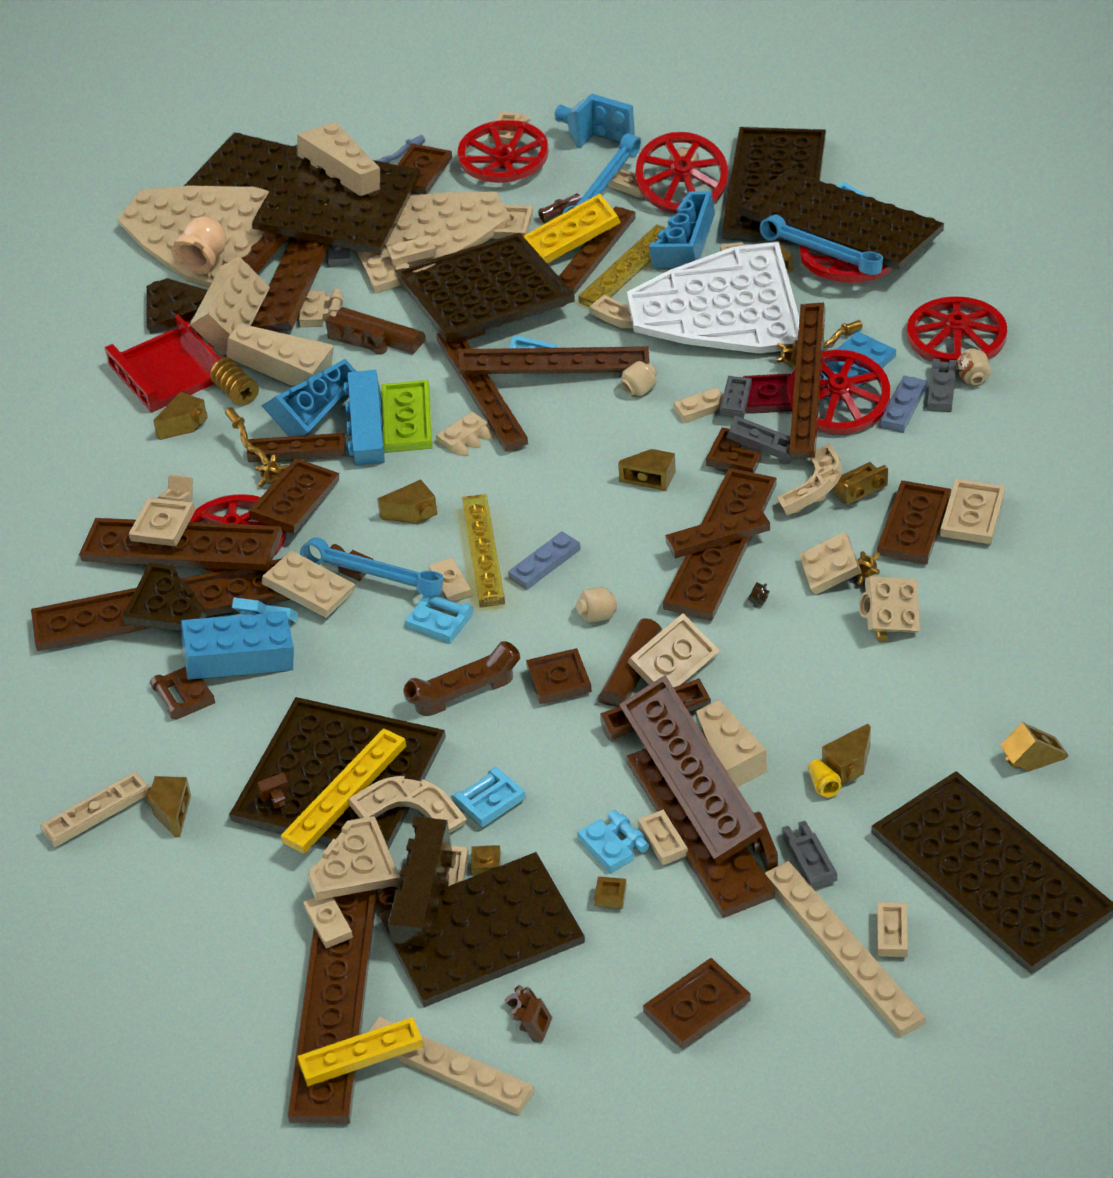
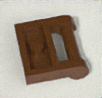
(192, 691)

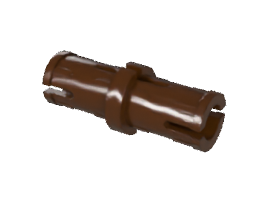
(558, 207)

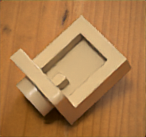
(179, 489)

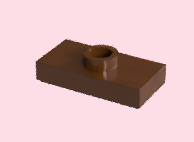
(765, 846)

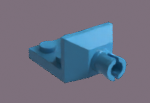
(597, 117)

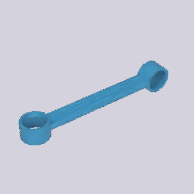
(628, 148)
(868, 262)
(427, 582)

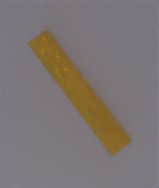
(622, 270)
(483, 551)

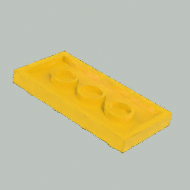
(572, 228)

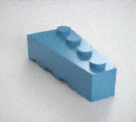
(685, 233)
(309, 401)
(366, 417)

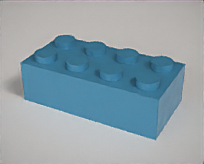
(237, 645)

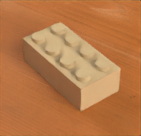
(229, 302)

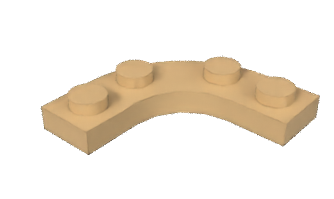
(612, 312)
(826, 475)
(407, 793)

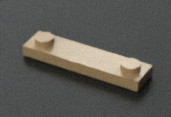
(94, 809)

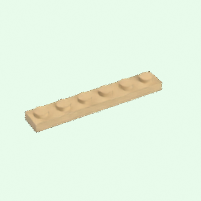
(466, 1073)

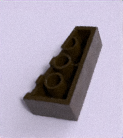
(422, 882)

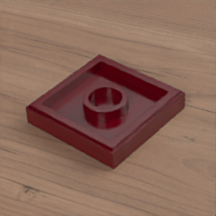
(768, 393)

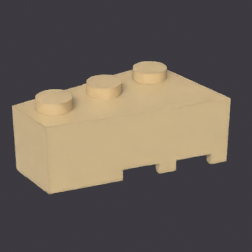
(732, 743)

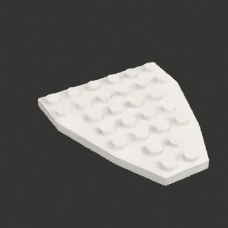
(721, 301)

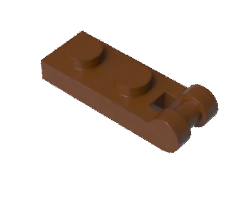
(356, 334)

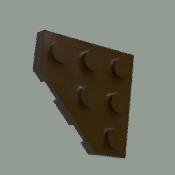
(171, 298)
(162, 600)

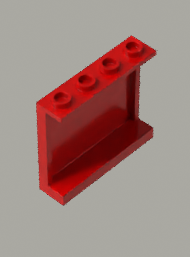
(165, 365)

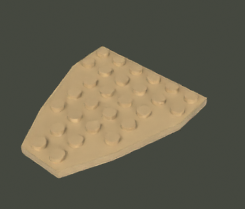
(160, 215)
(451, 220)

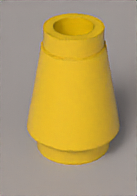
(824, 779)

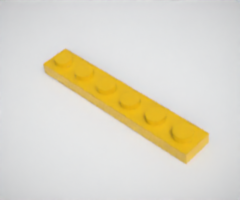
(335, 798)

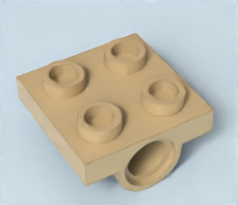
(890, 604)

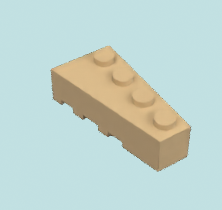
(340, 157)
(278, 354)

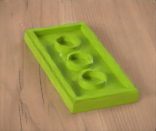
(406, 416)

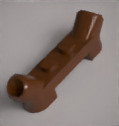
(493, 669)

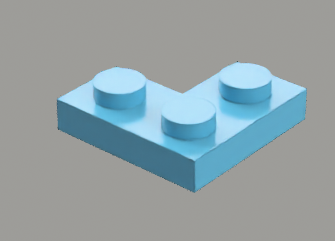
(248, 606)

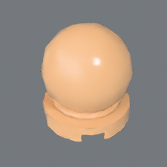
(200, 244)

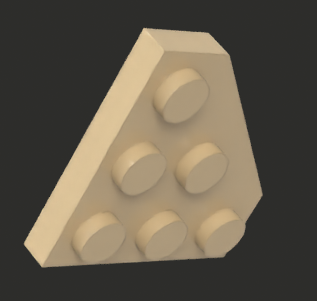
(354, 862)

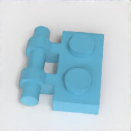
(607, 847)

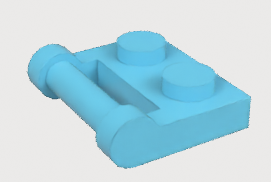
(436, 623)
(491, 802)

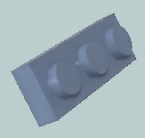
(903, 404)
(544, 560)

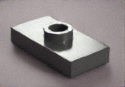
(338, 256)
(735, 397)

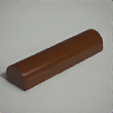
(396, 335)
(623, 677)
(617, 724)

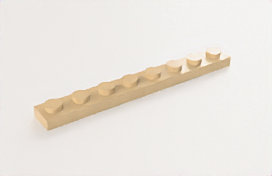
(845, 950)

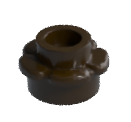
(759, 594)

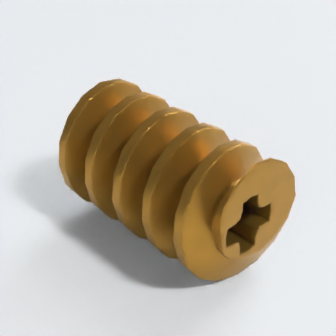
(234, 381)

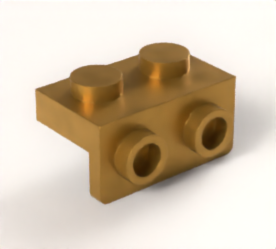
(861, 482)

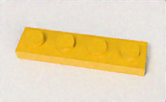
(360, 1051)

